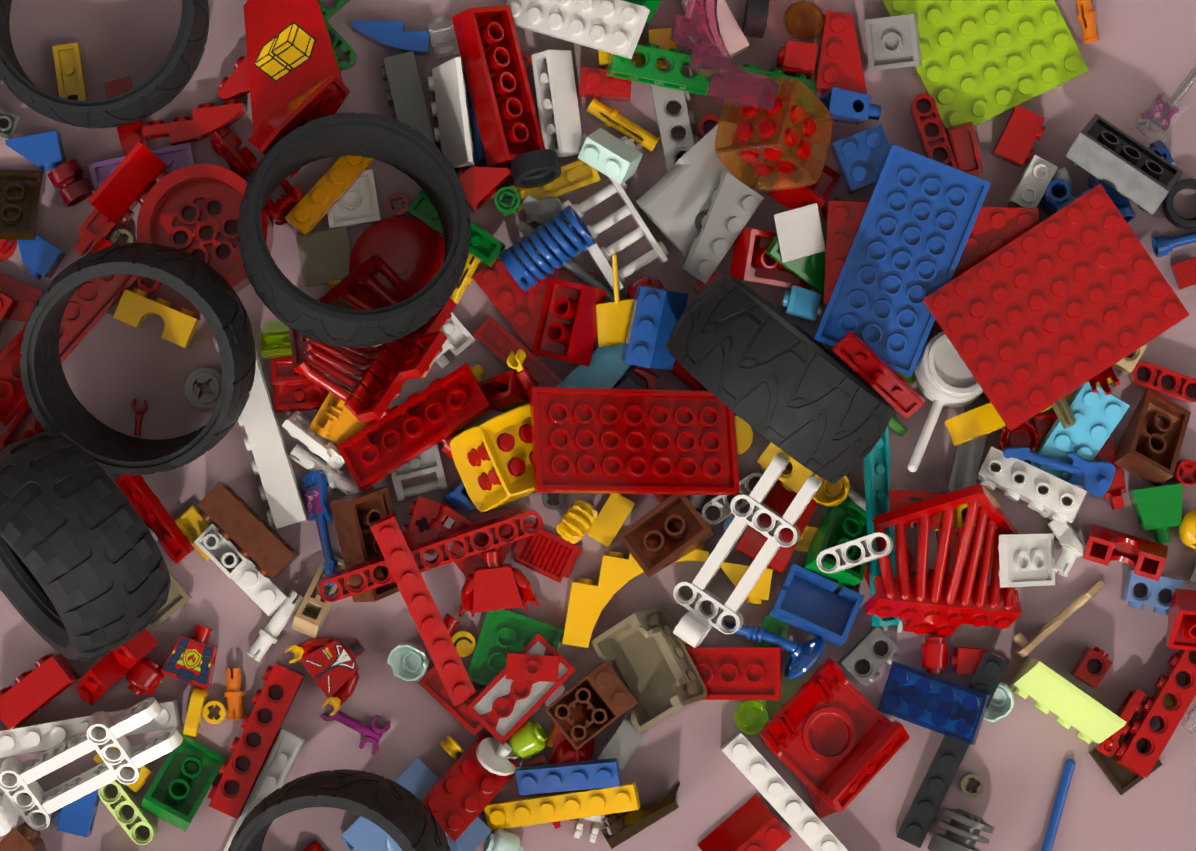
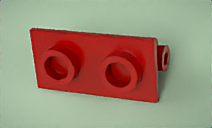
(225, 144)

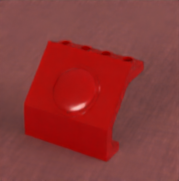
(832, 737)

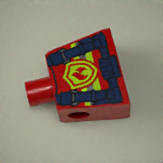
(193, 659)

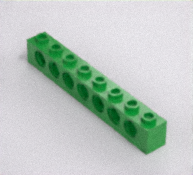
(674, 78)

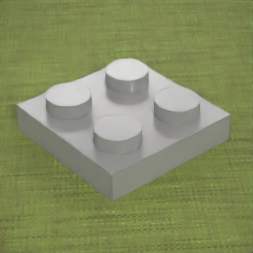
(893, 42)

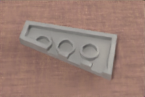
(728, 214)

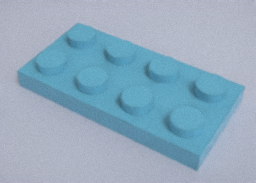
(1095, 421)

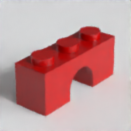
(1143, 555)

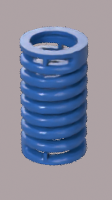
(575, 241)

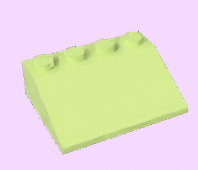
(1065, 701)

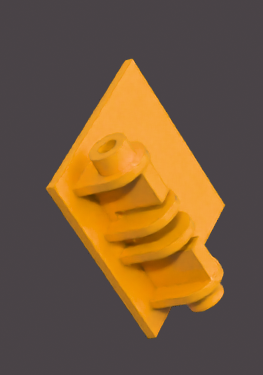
(335, 420)

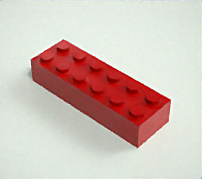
(497, 83)

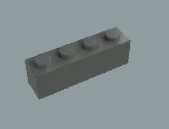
(407, 93)

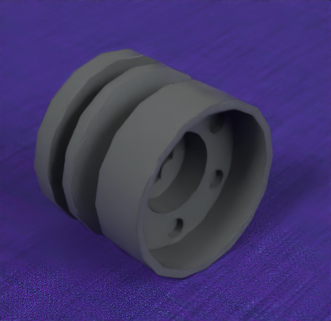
(961, 832)

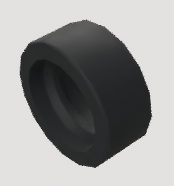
(755, 18)
(535, 168)
(1168, 208)

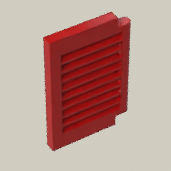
(547, 554)

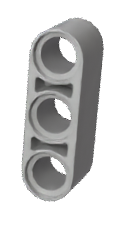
(622, 742)

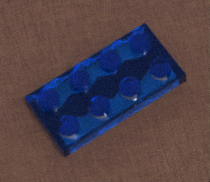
(934, 702)

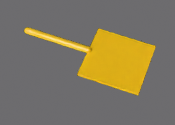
(613, 316)

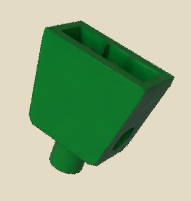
(1158, 509)

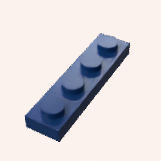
(568, 776)

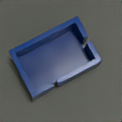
(811, 606)

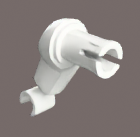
(1070, 542)

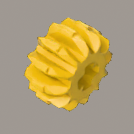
(576, 521)

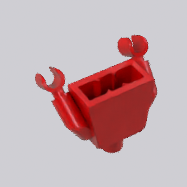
(495, 587)

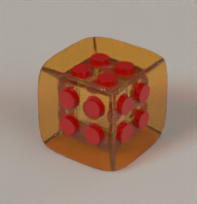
(778, 145)

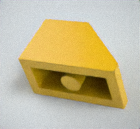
(761, 589)

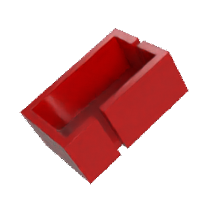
(35, 689)

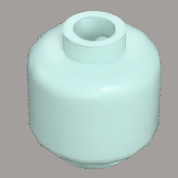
(502, 841)

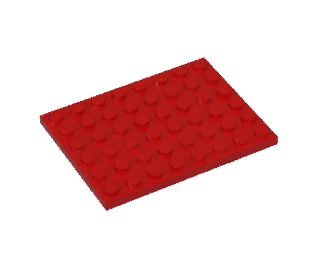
(1055, 307)

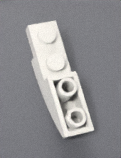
(240, 570)

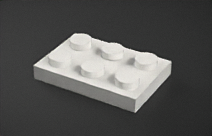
(1026, 560)

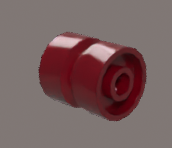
(71, 183)

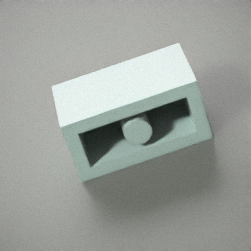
(610, 155)

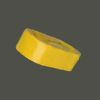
(194, 713)

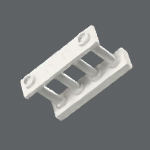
(603, 255)

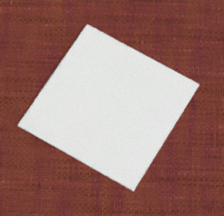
(799, 232)

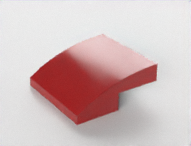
(294, 391)

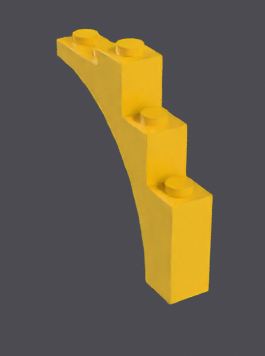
(589, 600)

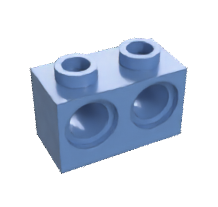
(1151, 593)

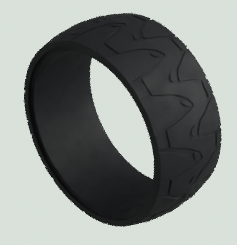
(126, 107)
(377, 139)
(779, 378)
(59, 408)
(355, 791)

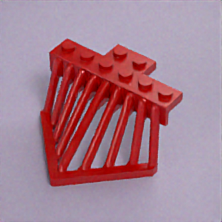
(389, 363)
(938, 604)

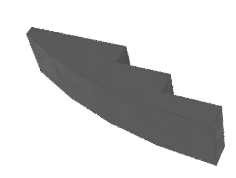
(967, 456)

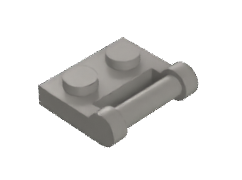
(423, 464)

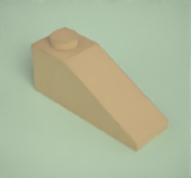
(313, 608)

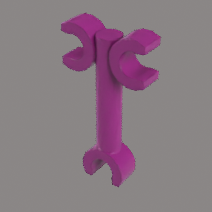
(373, 733)

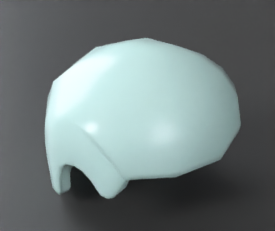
(408, 661)
(1000, 704)

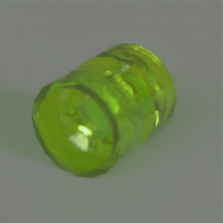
(750, 716)

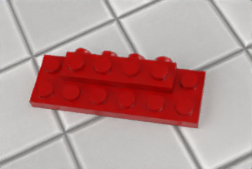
(414, 426)

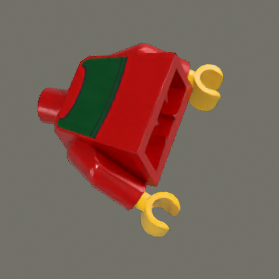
(509, 388)

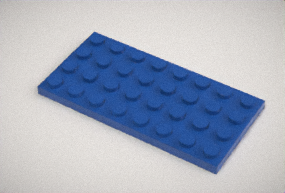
(902, 255)

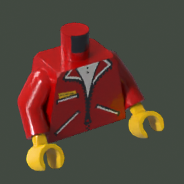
(331, 666)

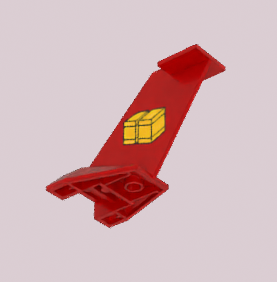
(289, 68)

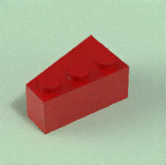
(839, 55)

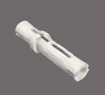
(335, 478)
(275, 626)

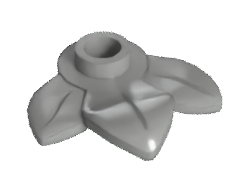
(540, 211)

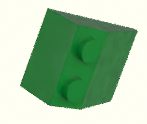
(839, 526)
(183, 783)

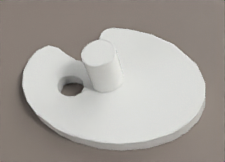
(495, 756)

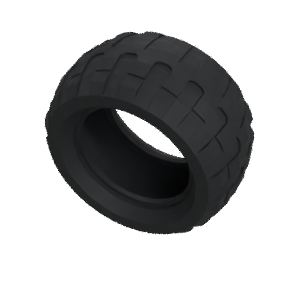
(74, 549)

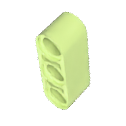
(139, 818)

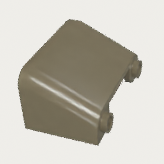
(653, 666)

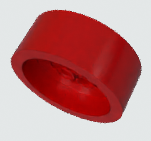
(199, 187)

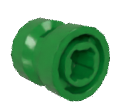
(504, 202)

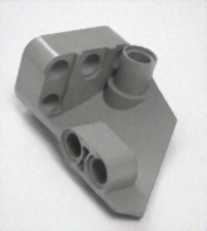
(684, 194)

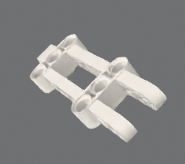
(697, 623)
(15, 803)

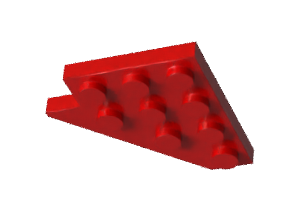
(518, 306)

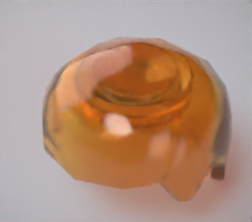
(804, 20)

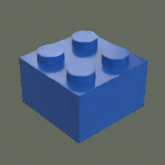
(861, 157)

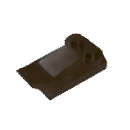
(627, 824)

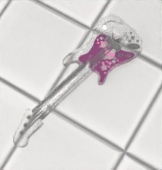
(1158, 121)

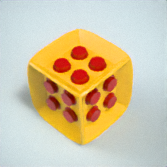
(496, 459)

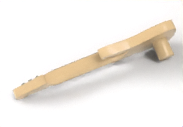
(1027, 646)

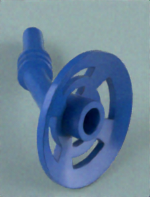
(798, 652)

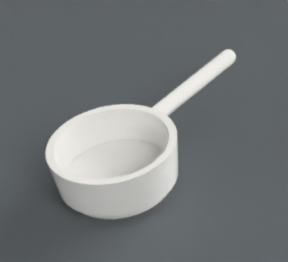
(945, 382)

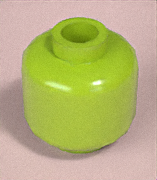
(528, 740)

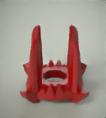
(277, 210)

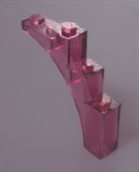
(710, 58)

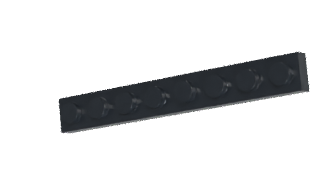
(947, 760)

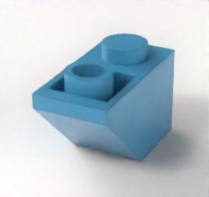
(801, 303)

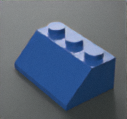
(650, 325)

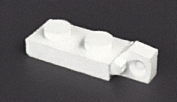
(297, 427)

